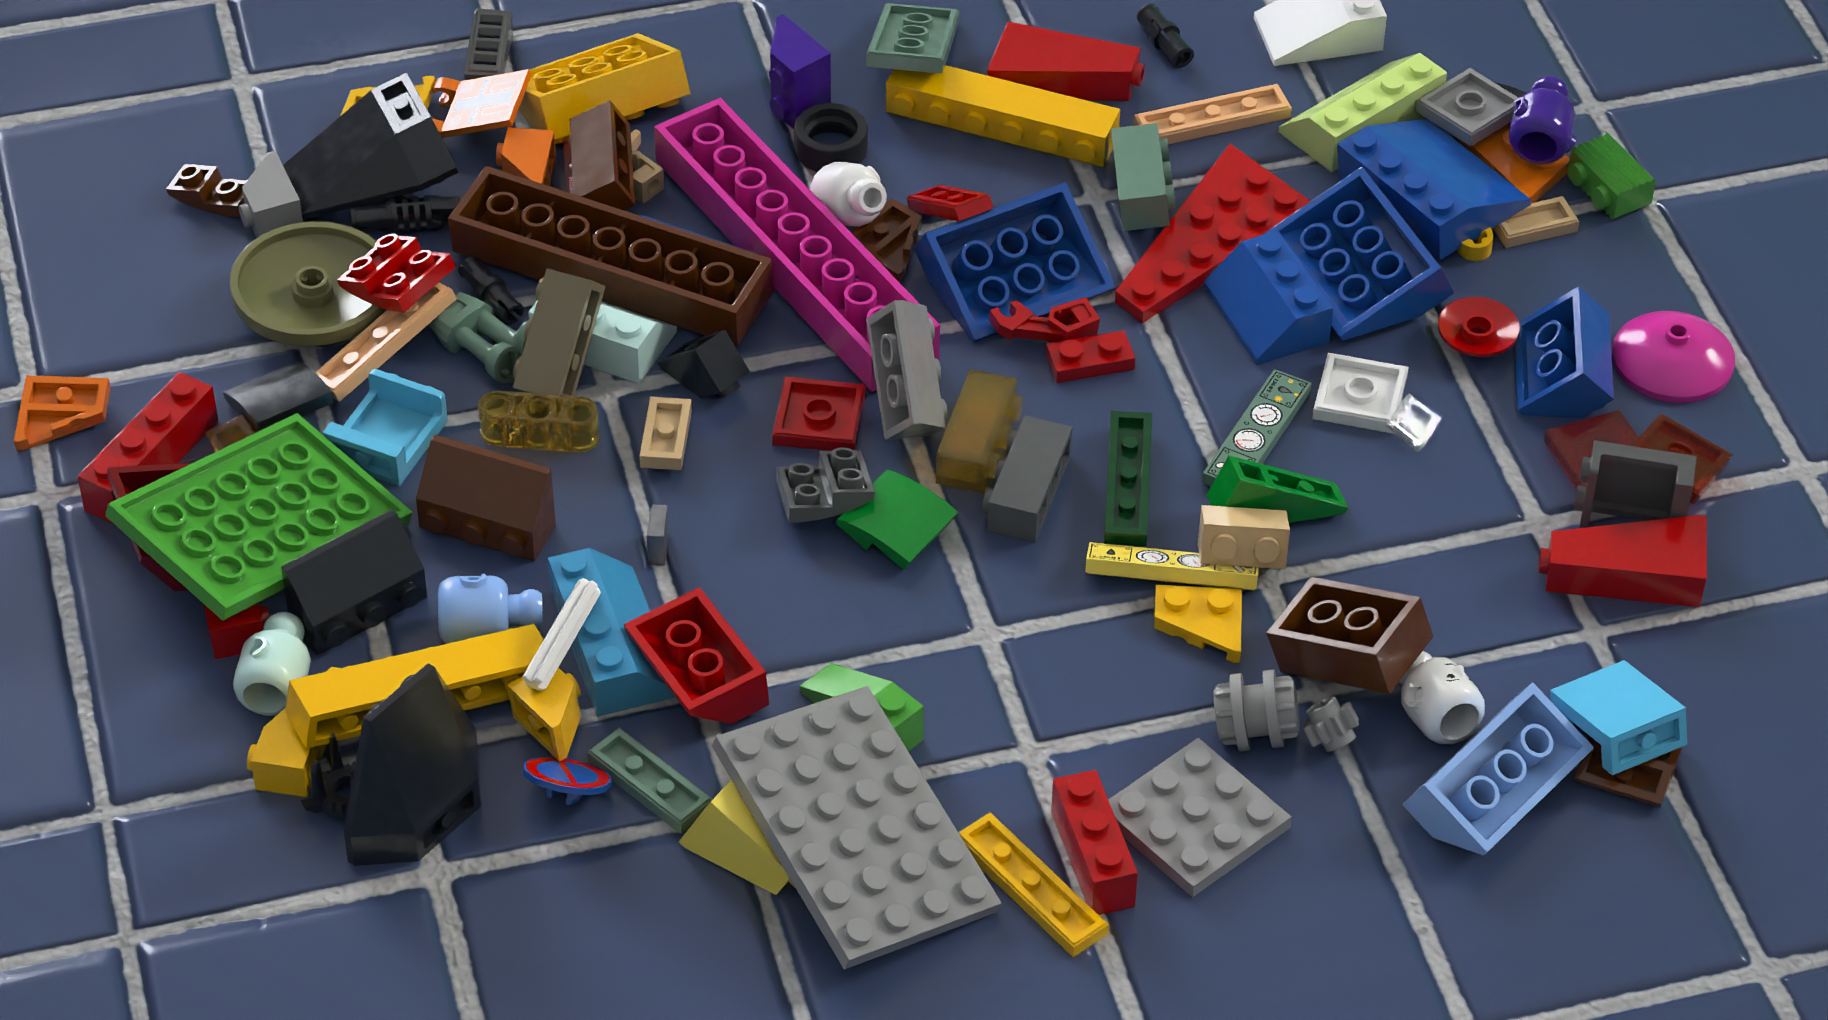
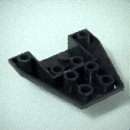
(371, 153)
(412, 773)

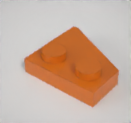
(59, 407)

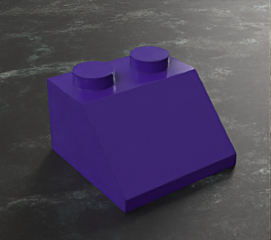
(797, 71)

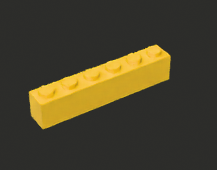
(1005, 112)
(471, 668)

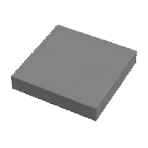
(1468, 106)

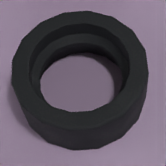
(830, 118)

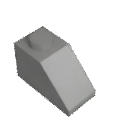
(269, 198)

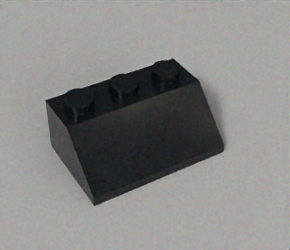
(354, 582)

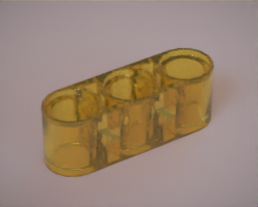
(539, 421)

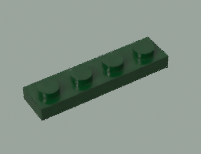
(1128, 478)

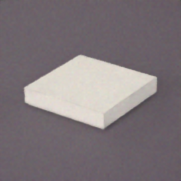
(1359, 392)

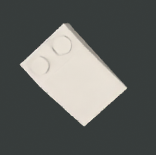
(1320, 29)

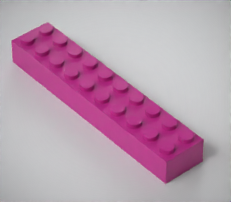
(775, 215)

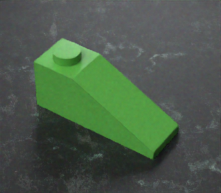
(899, 707)

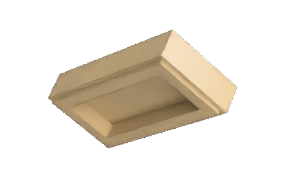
(1538, 222)

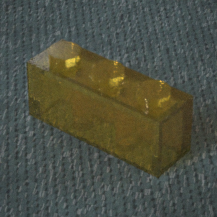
(978, 431)

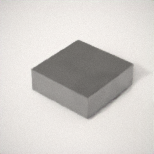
(657, 534)

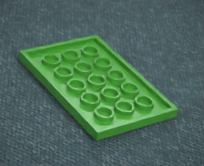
(249, 511)

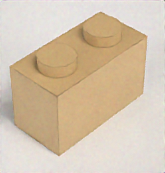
(1243, 537)

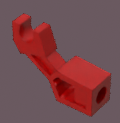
(1077, 314)

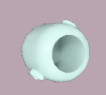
(269, 663)

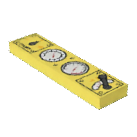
(1165, 566)

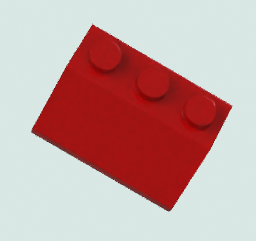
(701, 659)

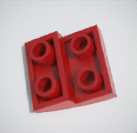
(395, 273)

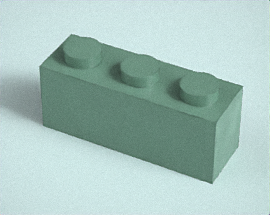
(1143, 176)

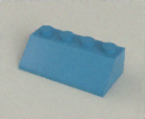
(607, 658)

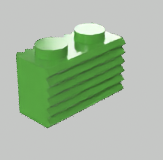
(1610, 176)

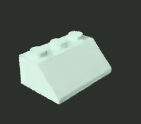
(625, 342)

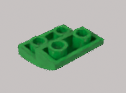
(899, 518)

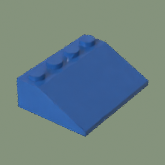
(1431, 182)
(1017, 251)
(1364, 257)

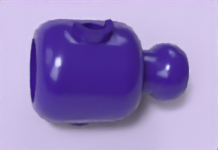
(1543, 122)

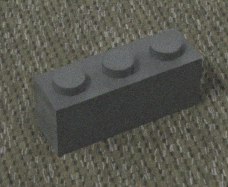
(1028, 478)

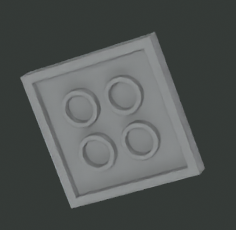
(1197, 817)

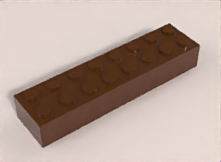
(638, 259)

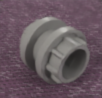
(1256, 710)

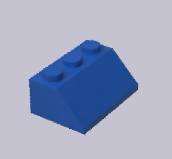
(1270, 299)
(1564, 358)

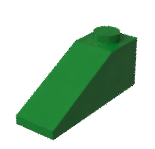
(1267, 487)

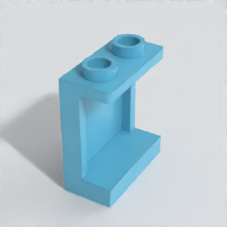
(390, 426)
(1624, 715)

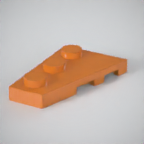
(1529, 178)

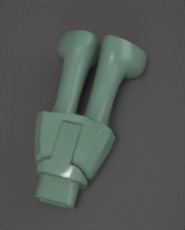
(466, 322)

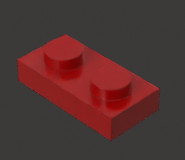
(1090, 356)

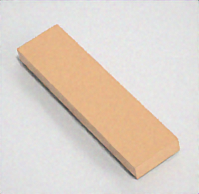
(1218, 114)
(382, 341)

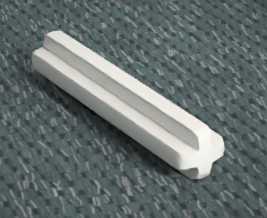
(561, 634)

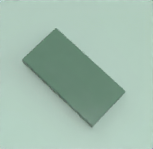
(913, 38)

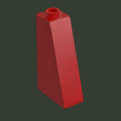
(1067, 63)
(1630, 561)

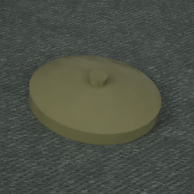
(290, 289)

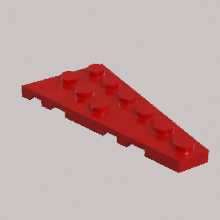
(1227, 206)

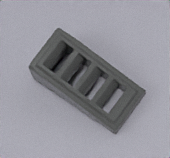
(488, 43)

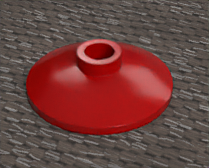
(1478, 326)

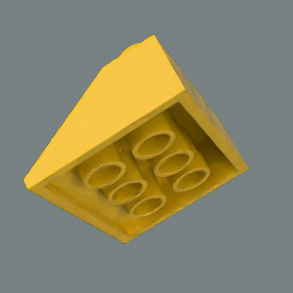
(628, 72)

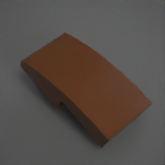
(206, 190)

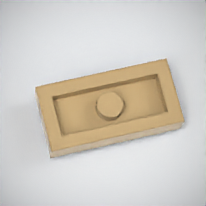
(665, 433)

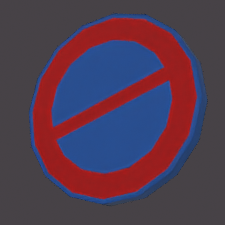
(567, 777)

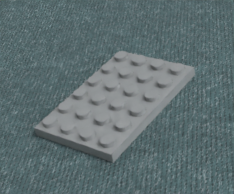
(856, 826)

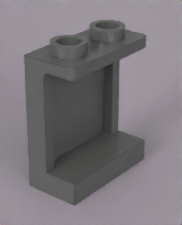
(1634, 483)

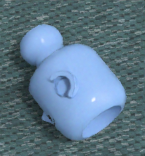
(482, 606)

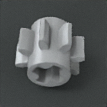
(1330, 724)

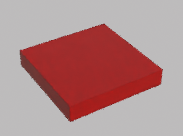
(818, 414)

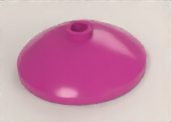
(1673, 356)

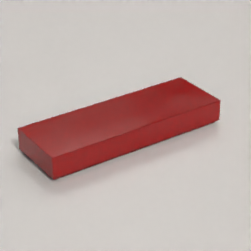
(949, 202)

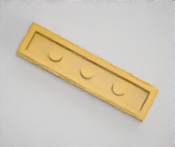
(1033, 885)

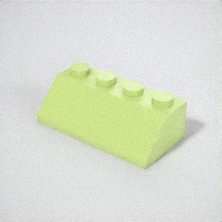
(1378, 98)

